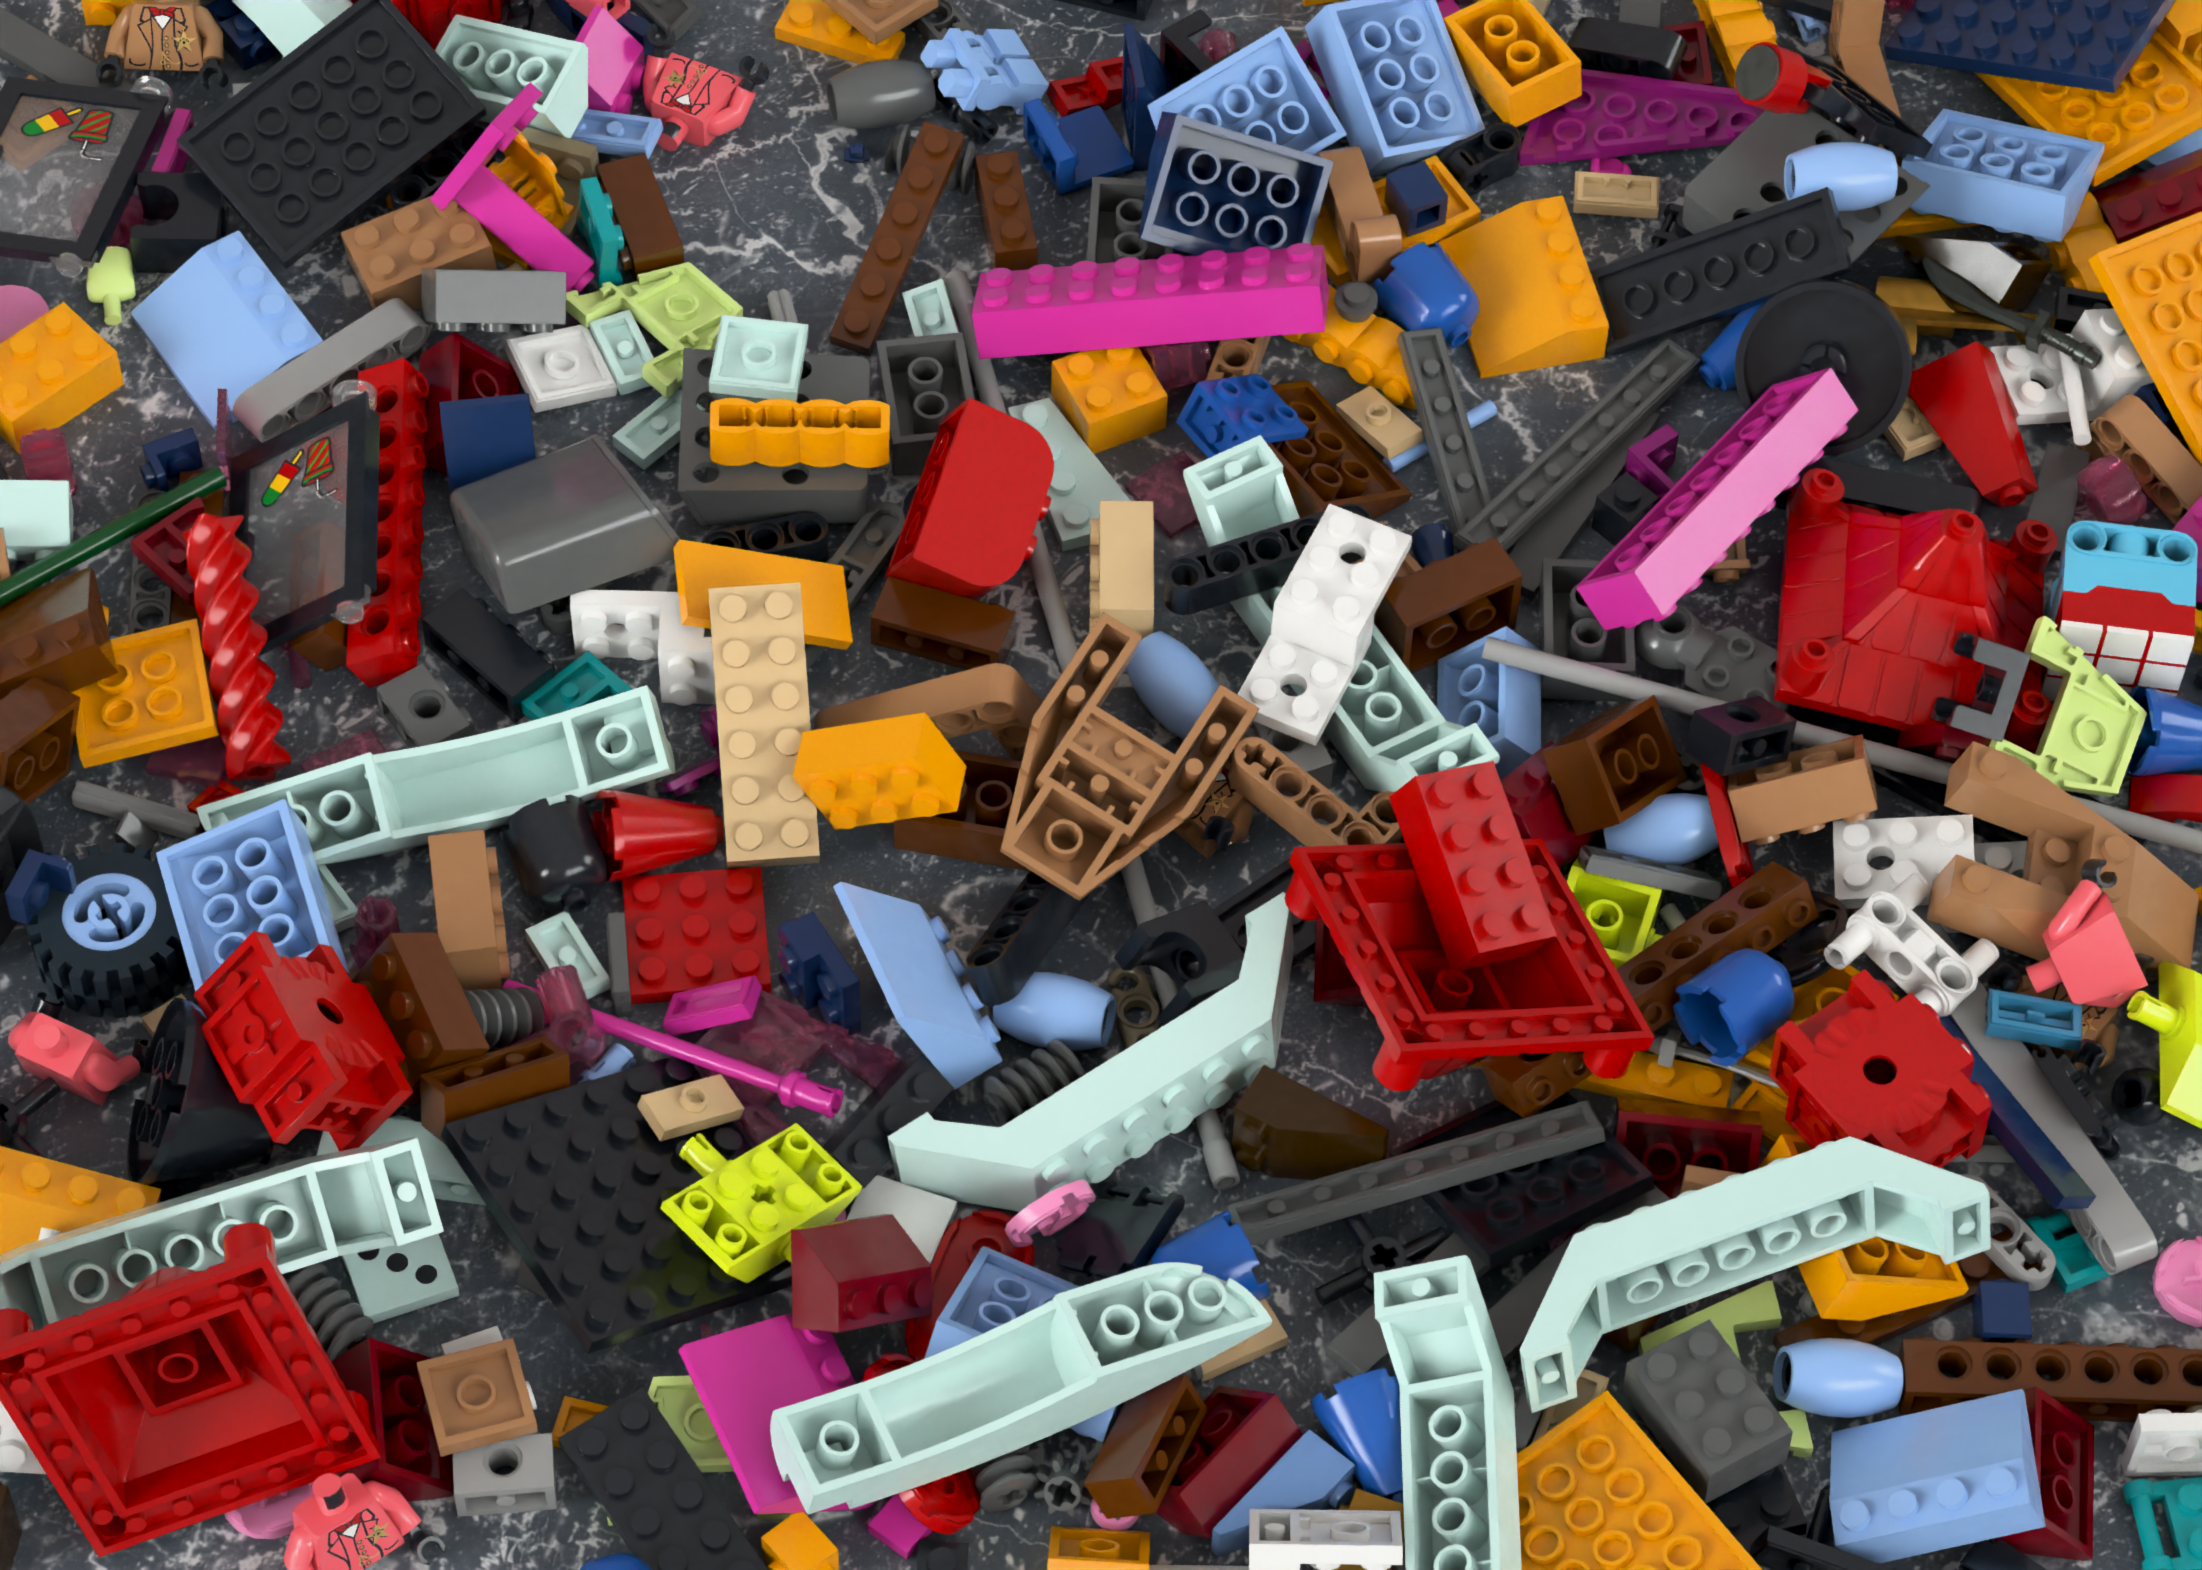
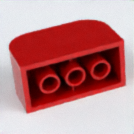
(975, 503)

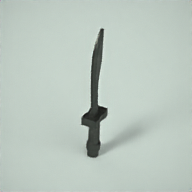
(2036, 331)

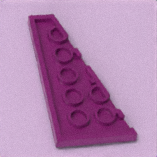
(1635, 117)

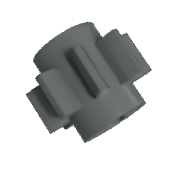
(1056, 1496)

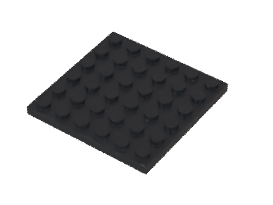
(581, 1201)

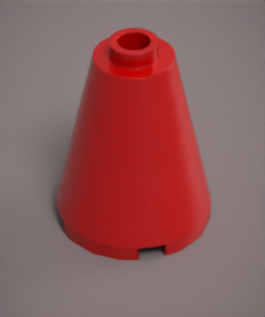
(652, 832)

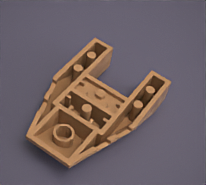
(1097, 788)
(2062, 834)

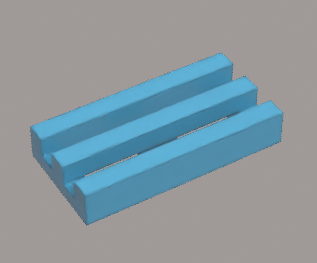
(2033, 1025)

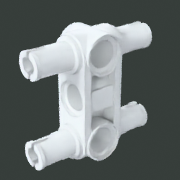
(1910, 949)

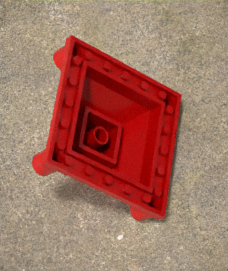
(1881, 601)
(1446, 1020)
(181, 1397)

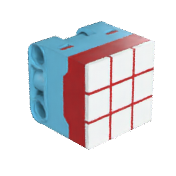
(2126, 603)

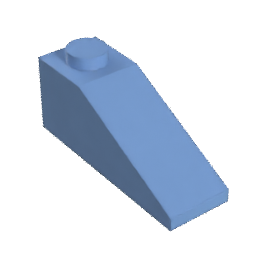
(1305, 1478)

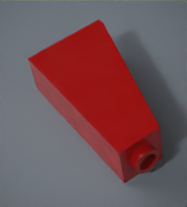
(1975, 420)

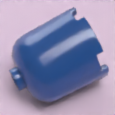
(1429, 293)
(1735, 1004)
(1219, 1249)

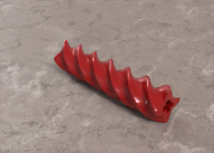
(232, 648)

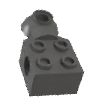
(1715, 663)

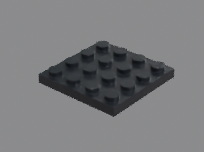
(1536, 1201)

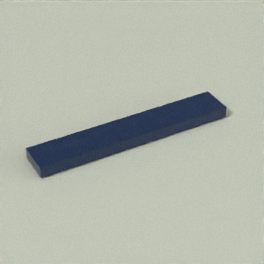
(2026, 1140)

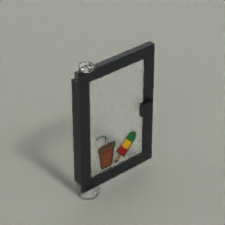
(72, 165)
(312, 516)

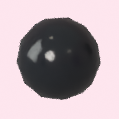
(2137, 1096)

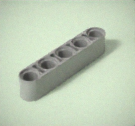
(307, 383)

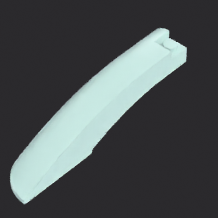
(466, 783)
(1010, 1384)

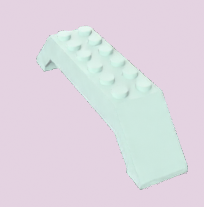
(1384, 718)
(1124, 1101)
(310, 1205)
(1739, 1234)
(1453, 1419)

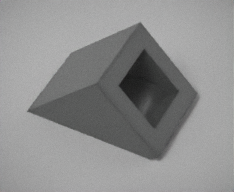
(135, 832)

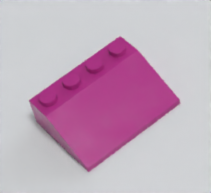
(747, 1377)

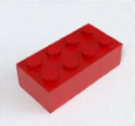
(1472, 866)

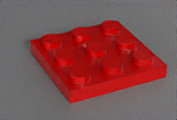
(694, 931)

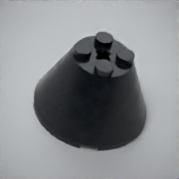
(190, 1112)

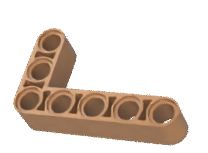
(1856, 48)
(957, 704)

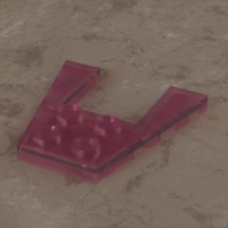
(785, 1040)

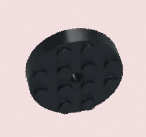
(1836, 320)

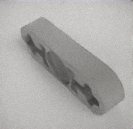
(2032, 1250)

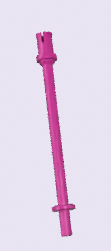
(792, 1088)

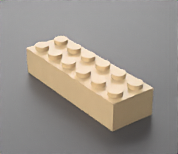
(761, 724)

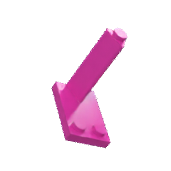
(503, 209)

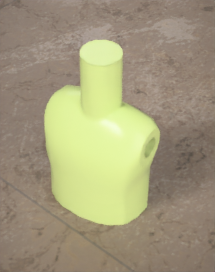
(112, 282)

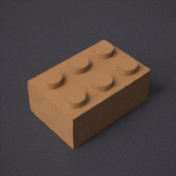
(395, 247)
(1804, 791)
(469, 908)

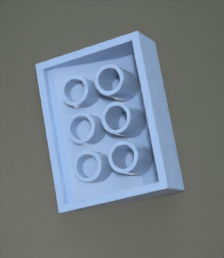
(1393, 79)
(1260, 94)
(2004, 175)
(223, 323)
(246, 880)
(923, 982)
(994, 1295)
(1935, 1479)

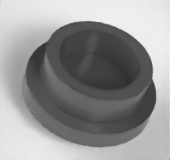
(1356, 301)

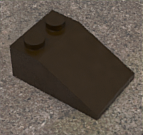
(1299, 1132)

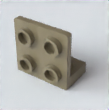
(573, 162)

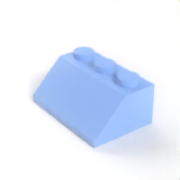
(1495, 697)

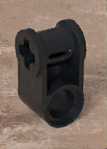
(1484, 157)

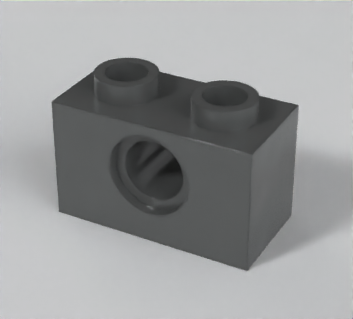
(418, 695)

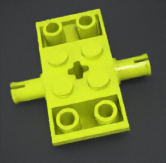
(1618, 912)
(2179, 1025)
(751, 1203)

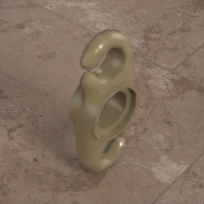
(1140, 997)

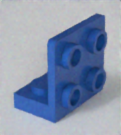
(1074, 145)
(1236, 410)

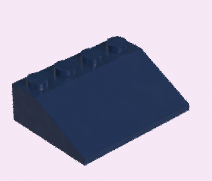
(1228, 189)

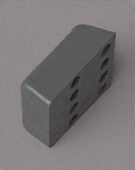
(1751, 179)
(761, 491)
(559, 526)

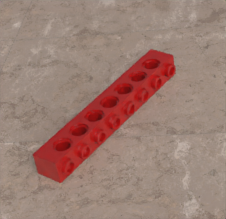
(387, 636)

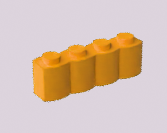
(1733, 29)
(2080, 243)
(1364, 349)
(790, 432)

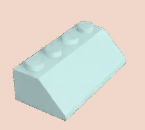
(503, 60)
(35, 517)

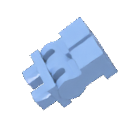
(985, 69)

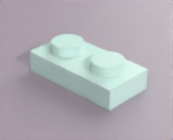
(930, 309)
(622, 349)
(651, 431)
(560, 943)

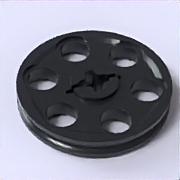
(1806, 967)

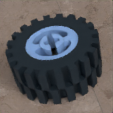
(87, 957)

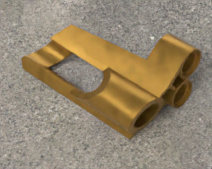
(1931, 313)

